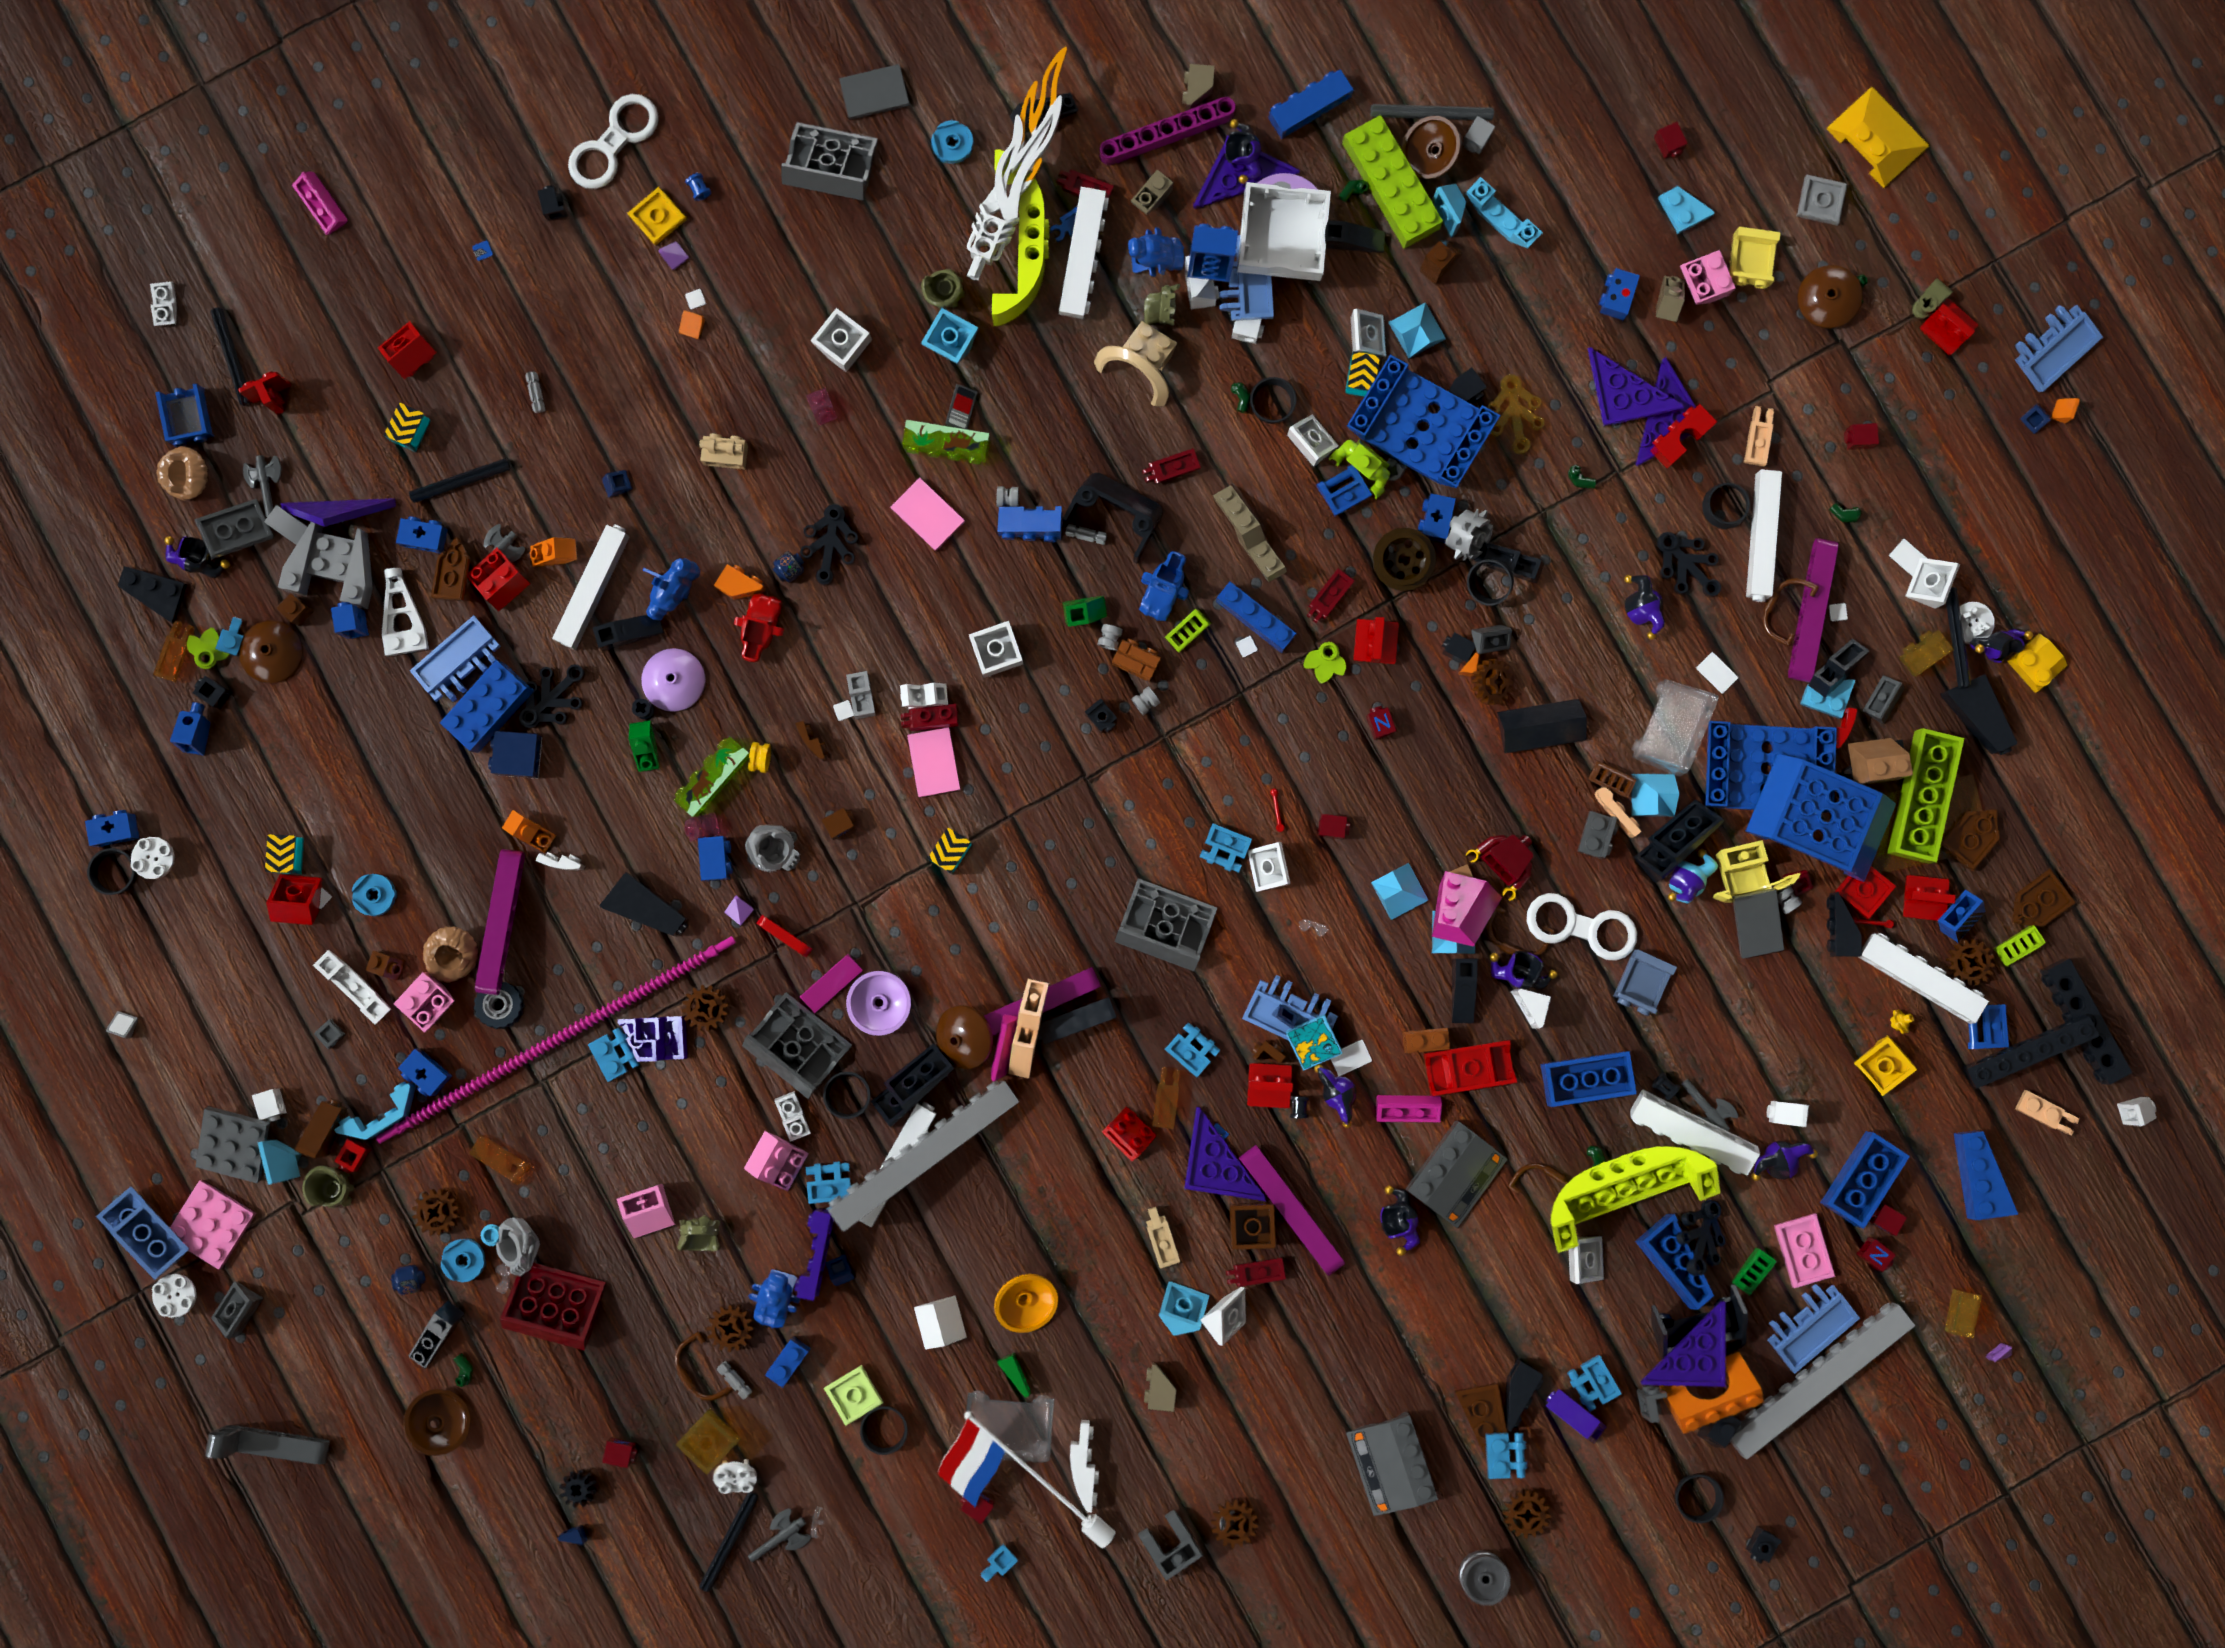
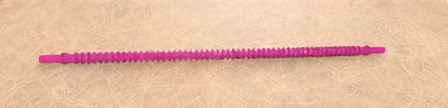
(400, 1127)

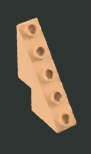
(1027, 1028)

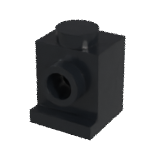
(551, 203)
(219, 696)
(1102, 725)
(1759, 1538)

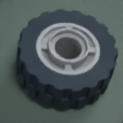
(507, 1015)

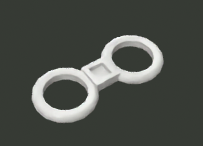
(613, 141)
(1582, 926)

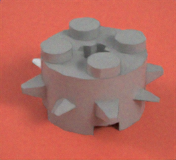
(1469, 534)

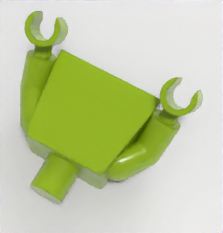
(1365, 461)

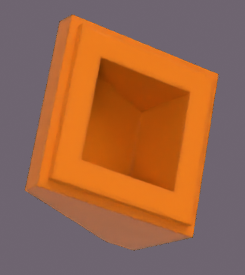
(691, 324)
(2065, 409)
(1470, 666)

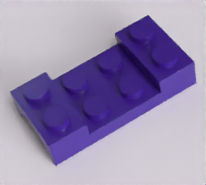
(809, 1283)

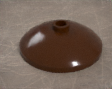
(1422, 142)
(1825, 310)
(283, 654)
(971, 1032)
(451, 1419)

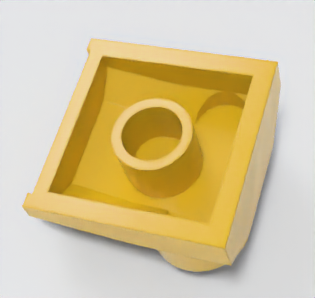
(2038, 662)
(1885, 1065)

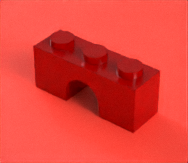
(1696, 423)

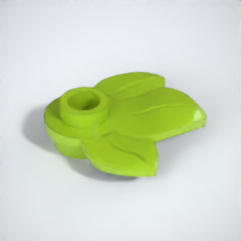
(205, 646)
(1325, 665)

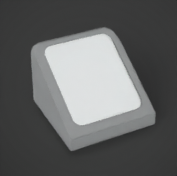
(122, 1025)

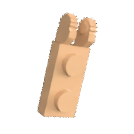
(1759, 438)
(1616, 809)
(2045, 1112)

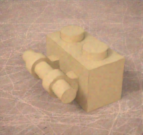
(724, 451)

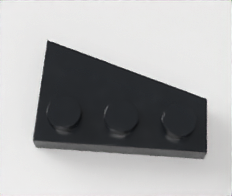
(154, 591)

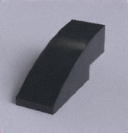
(1521, 565)
(1838, 668)

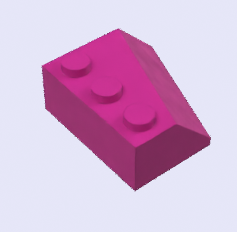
(1463, 908)

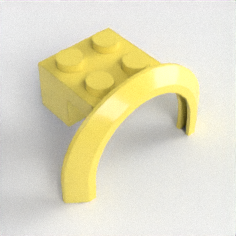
(1745, 871)

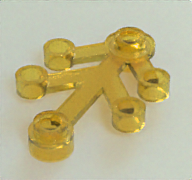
(1515, 410)

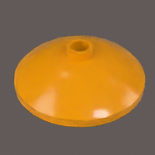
(1026, 1312)

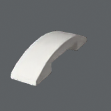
(353, 986)

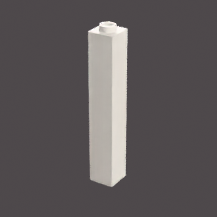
(1763, 535)
(591, 586)
(916, 1125)

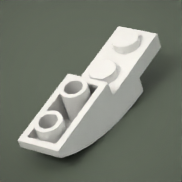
(1083, 1473)

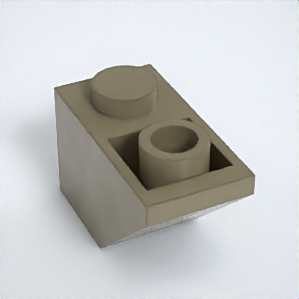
(1199, 84)
(1153, 193)
(1670, 298)
(1161, 1390)

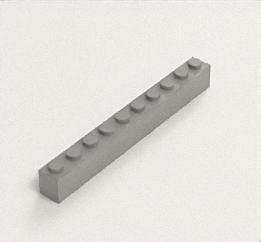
(922, 1155)
(1821, 1379)

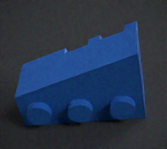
(1030, 523)

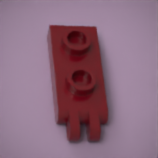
(1076, 180)
(1172, 467)
(1330, 595)
(930, 717)
(1257, 1272)

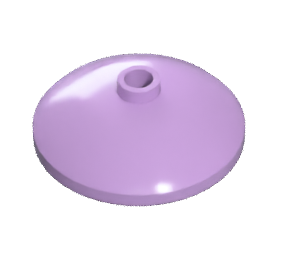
(687, 682)
(862, 1005)

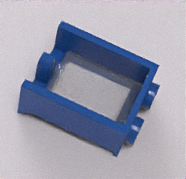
(184, 416)

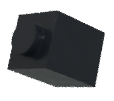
(1458, 648)

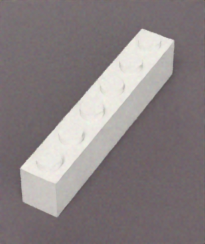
(1082, 252)
(1923, 978)
(1694, 1132)

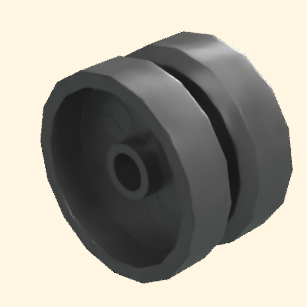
(1491, 1588)

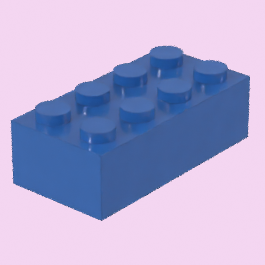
(1212, 253)
(486, 706)
(1588, 1078)
(1864, 1179)

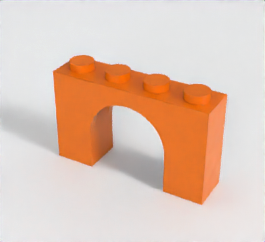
(1695, 1412)

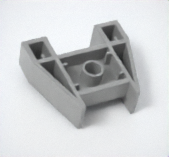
(333, 560)

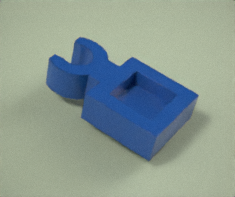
(1067, 225)

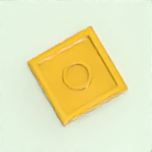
(657, 216)

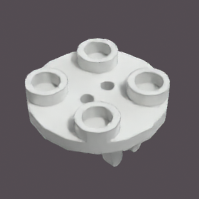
(1980, 629)
(150, 867)
(177, 1304)
(735, 1477)

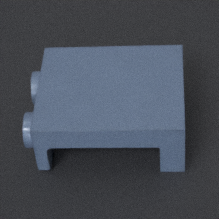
(1643, 982)

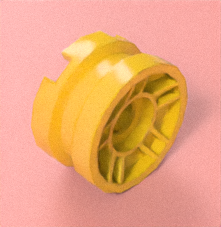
(759, 757)

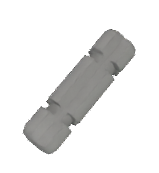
(535, 392)
(1086, 534)
(734, 1380)

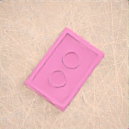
(927, 514)
(933, 762)
(1804, 1250)

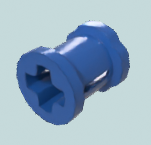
(698, 187)

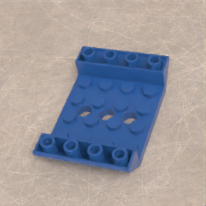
(1400, 402)
(1737, 758)
(1792, 810)

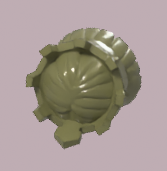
(942, 289)
(1161, 306)
(327, 1187)
(699, 1235)

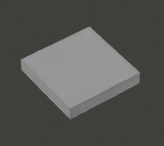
(1821, 200)

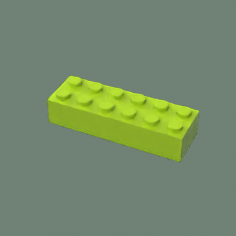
(1392, 181)
(1926, 796)

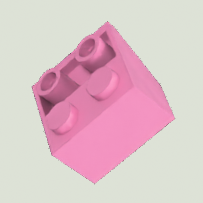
(1708, 278)
(425, 1001)
(775, 1161)
(646, 1211)

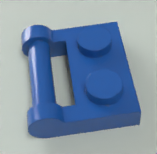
(1346, 496)
(1994, 1029)

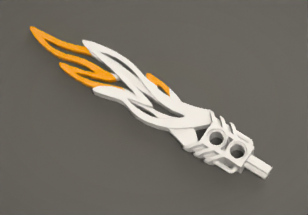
(1030, 155)

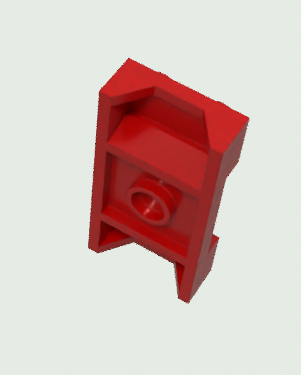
(1469, 1068)

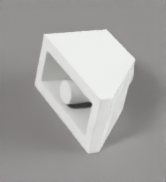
(2137, 1111)
(1787, 1113)

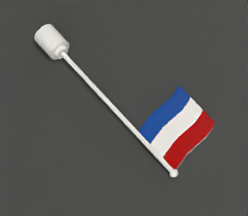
(976, 1459)

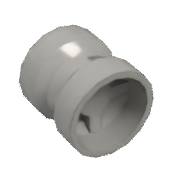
(1007, 497)
(1110, 637)
(1145, 701)
(1791, 902)

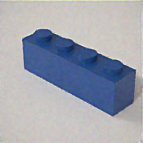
(1310, 103)
(1255, 617)

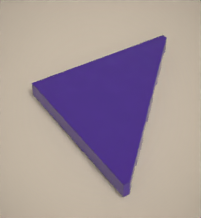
(1224, 178)
(1625, 395)
(1656, 425)
(333, 512)
(1214, 1166)
(1698, 1357)

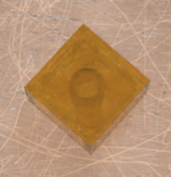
(708, 1441)

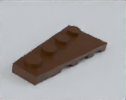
(1483, 1411)

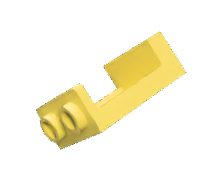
(1753, 257)

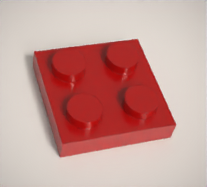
(1866, 895)

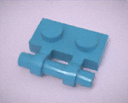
(1227, 841)
(1187, 1054)
(607, 1056)
(827, 1190)
(1600, 1380)
(1498, 1455)

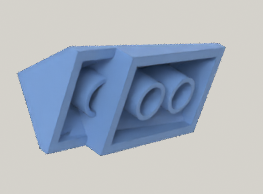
(142, 1233)

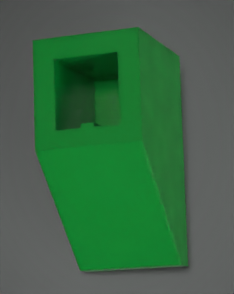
(1084, 610)
(643, 745)

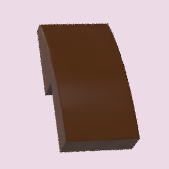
(814, 745)

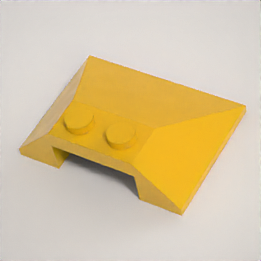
(1879, 136)

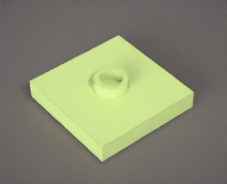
(853, 1395)

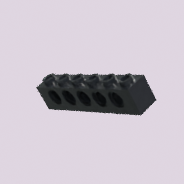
(2030, 1051)
(2116, 1066)

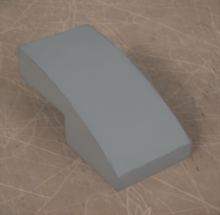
(286, 524)
(861, 695)

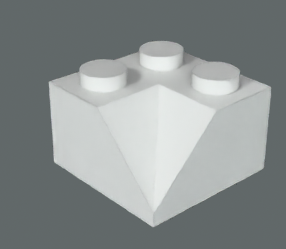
(1200, 291)
(841, 339)
(996, 649)

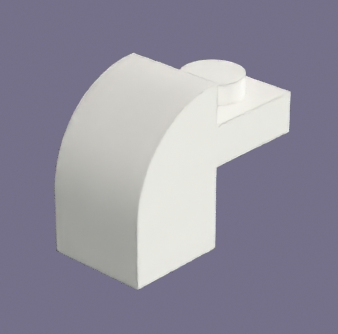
(923, 695)

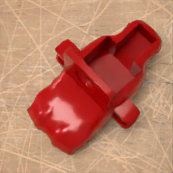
(759, 625)

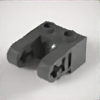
(1178, 1557)

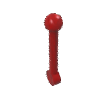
(1279, 827)
(1888, 923)

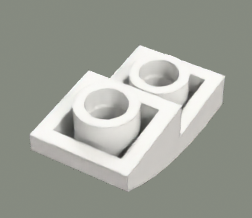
(164, 303)
(564, 863)
(792, 1116)

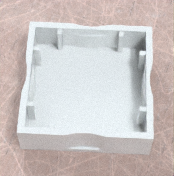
(1283, 231)

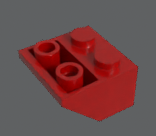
(497, 579)

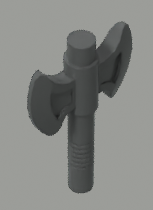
(262, 474)
(495, 538)
(1714, 1116)
(788, 1531)

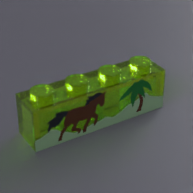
(945, 441)
(712, 777)

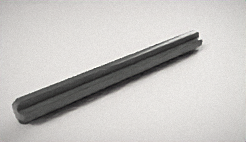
(1420, 111)

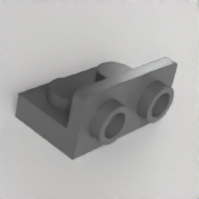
(1597, 835)
(1649, 1407)

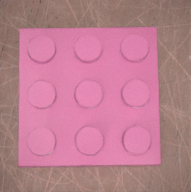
(211, 1224)

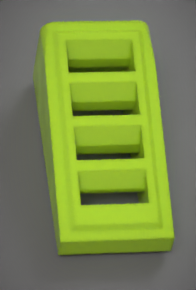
(1197, 613)
(2035, 936)

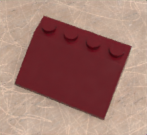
(553, 1306)

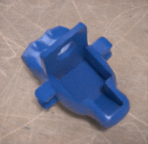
(1156, 252)
(671, 587)
(1164, 587)
(774, 1299)

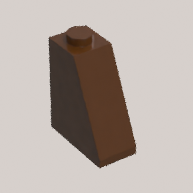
(1439, 260)
(320, 1132)

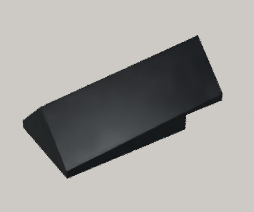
(1542, 726)
(1677, 840)
(912, 1084)

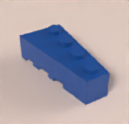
(1981, 1178)
(1671, 1259)

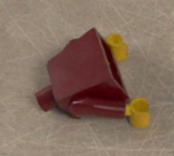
(1508, 859)

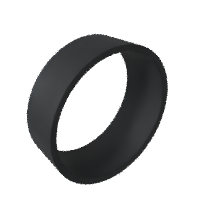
(1279, 382)
(1712, 518)
(1471, 585)
(93, 869)
(832, 1110)
(873, 1448)
(1713, 1513)

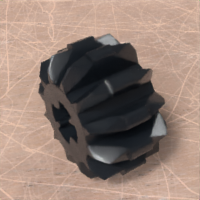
(585, 1492)

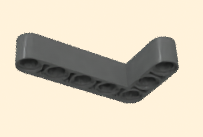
(266, 1443)

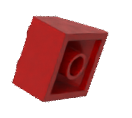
(407, 350)
(295, 899)

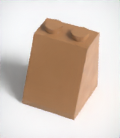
(1879, 761)

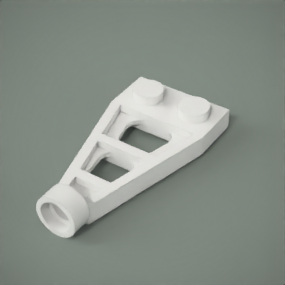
(404, 641)

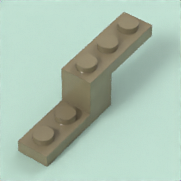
(1249, 533)

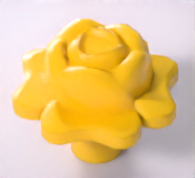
(1901, 1021)

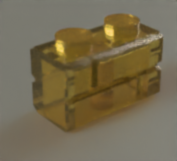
(1926, 652)
(1963, 1313)

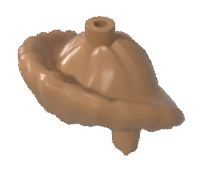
(182, 473)
(450, 954)

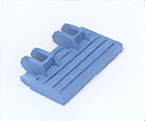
(1253, 294)
(2061, 347)
(454, 658)
(1264, 1004)
(1814, 1330)

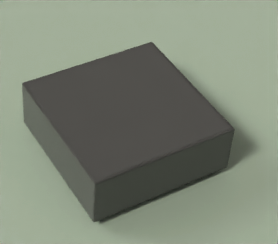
(329, 1034)

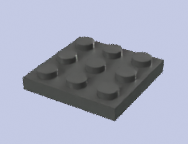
(231, 1144)

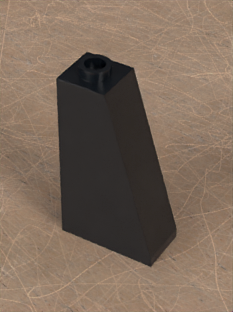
(1982, 714)
(640, 904)
(1076, 1021)

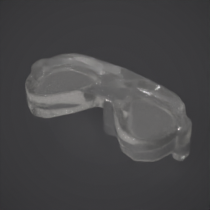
(1319, 928)
(503, 1286)
(815, 1521)

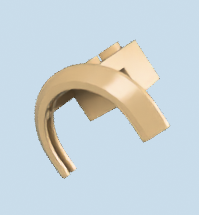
(1148, 352)

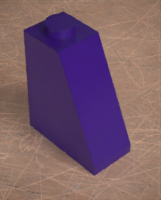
(1575, 1415)

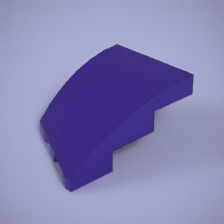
(656, 1037)

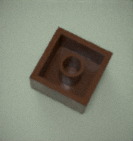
(1252, 1226)

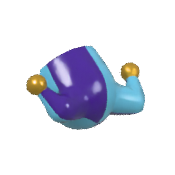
(1691, 879)

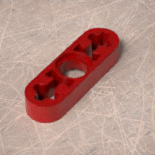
(784, 936)

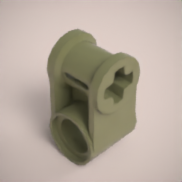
(1932, 298)

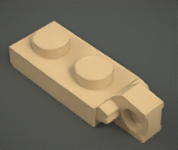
(1161, 1239)

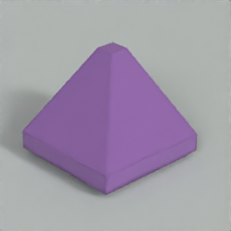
(673, 255)
(738, 910)
(2000, 1352)

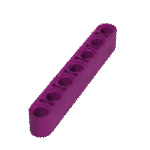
(1161, 139)
(1813, 610)
(499, 922)
(1056, 995)
(1292, 1210)

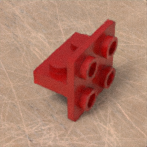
(1949, 326)
(267, 391)
(1376, 641)
(1926, 897)
(1269, 1085)
(1129, 1134)

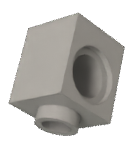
(1478, 135)

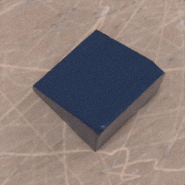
(2035, 418)
(616, 483)
(1285, 1016)
(840, 1270)
(575, 1535)

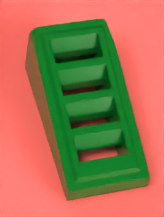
(1770, 1262)
(1012, 1369)

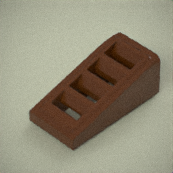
(1616, 789)

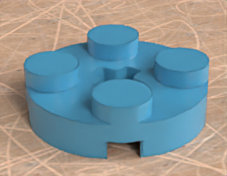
(957, 131)
(361, 895)
(450, 1258)

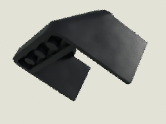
(1146, 511)
(1670, 1332)

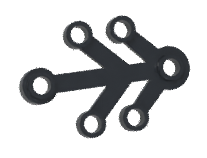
(830, 541)
(1686, 561)
(549, 699)
(1709, 1211)

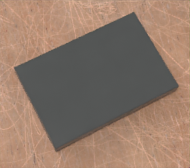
(874, 92)
(233, 528)
(1758, 923)

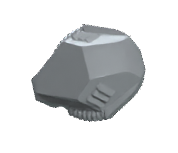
(772, 848)
(517, 1245)

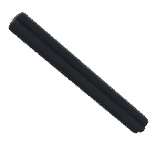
(229, 352)
(459, 480)
(1957, 639)
(728, 1541)

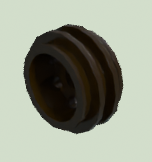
(1419, 543)

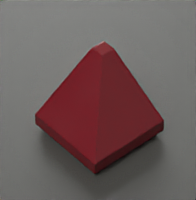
(1802, 884)

